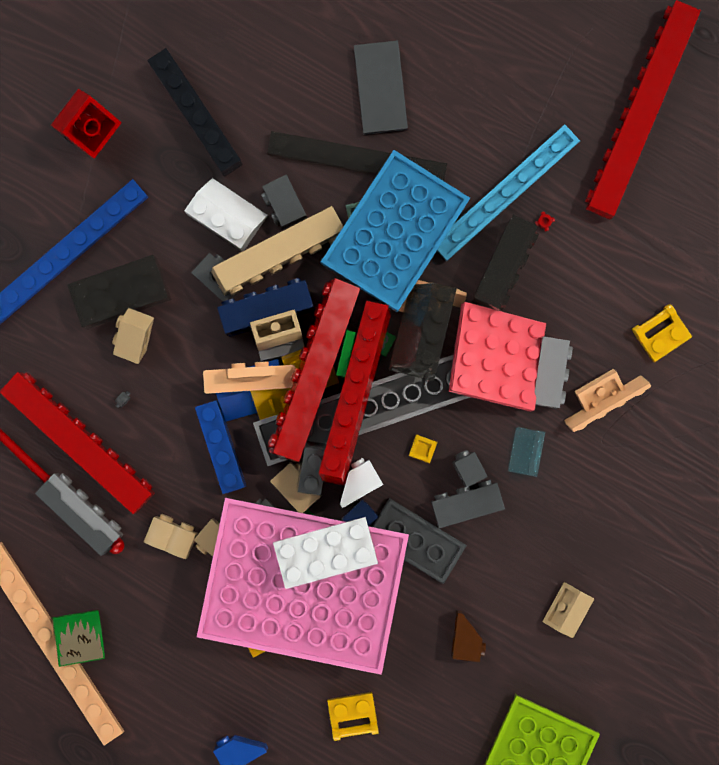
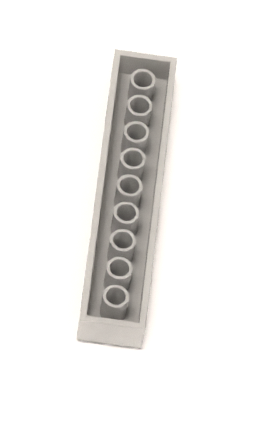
(388, 403)

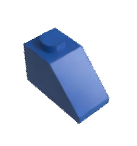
(238, 750)

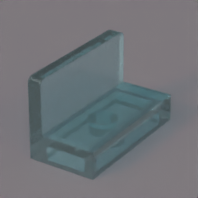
(526, 451)

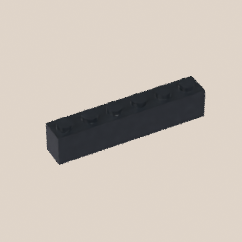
(195, 112)

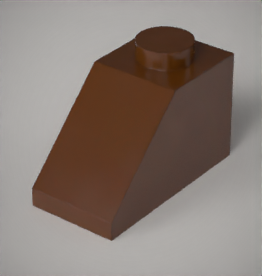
(466, 640)

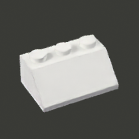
(226, 214)
(360, 481)

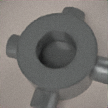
(122, 399)

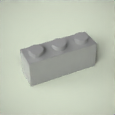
(552, 372)

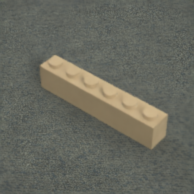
(277, 251)

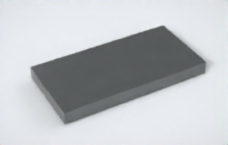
(380, 87)
(427, 545)

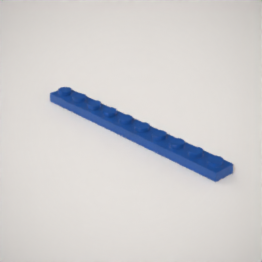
(70, 248)

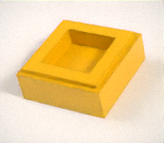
(422, 448)

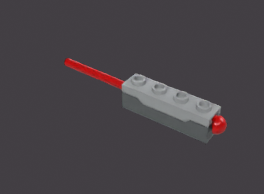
(72, 505)

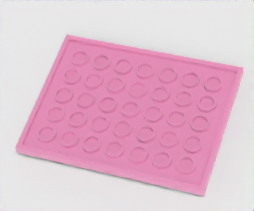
(326, 621)

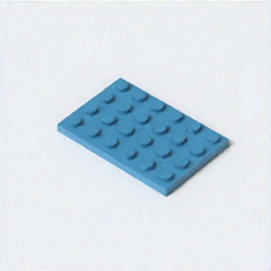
(395, 230)

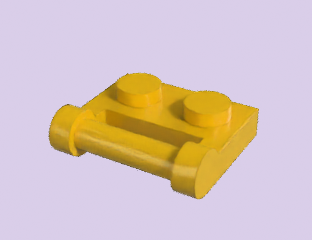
(667, 338)
(352, 708)

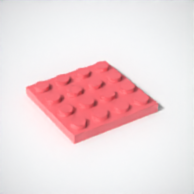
(496, 356)

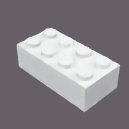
(325, 552)

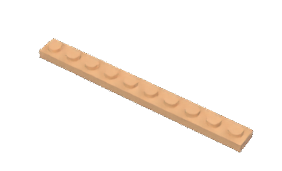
(41, 628)

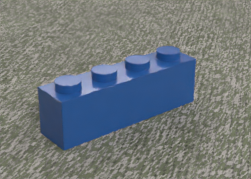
(220, 447)

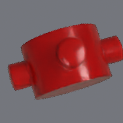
(545, 221)

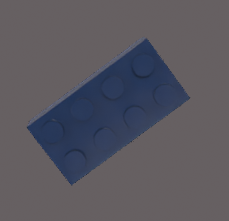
(238, 314)

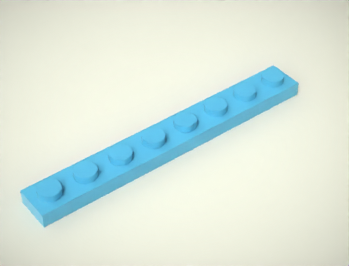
(507, 191)

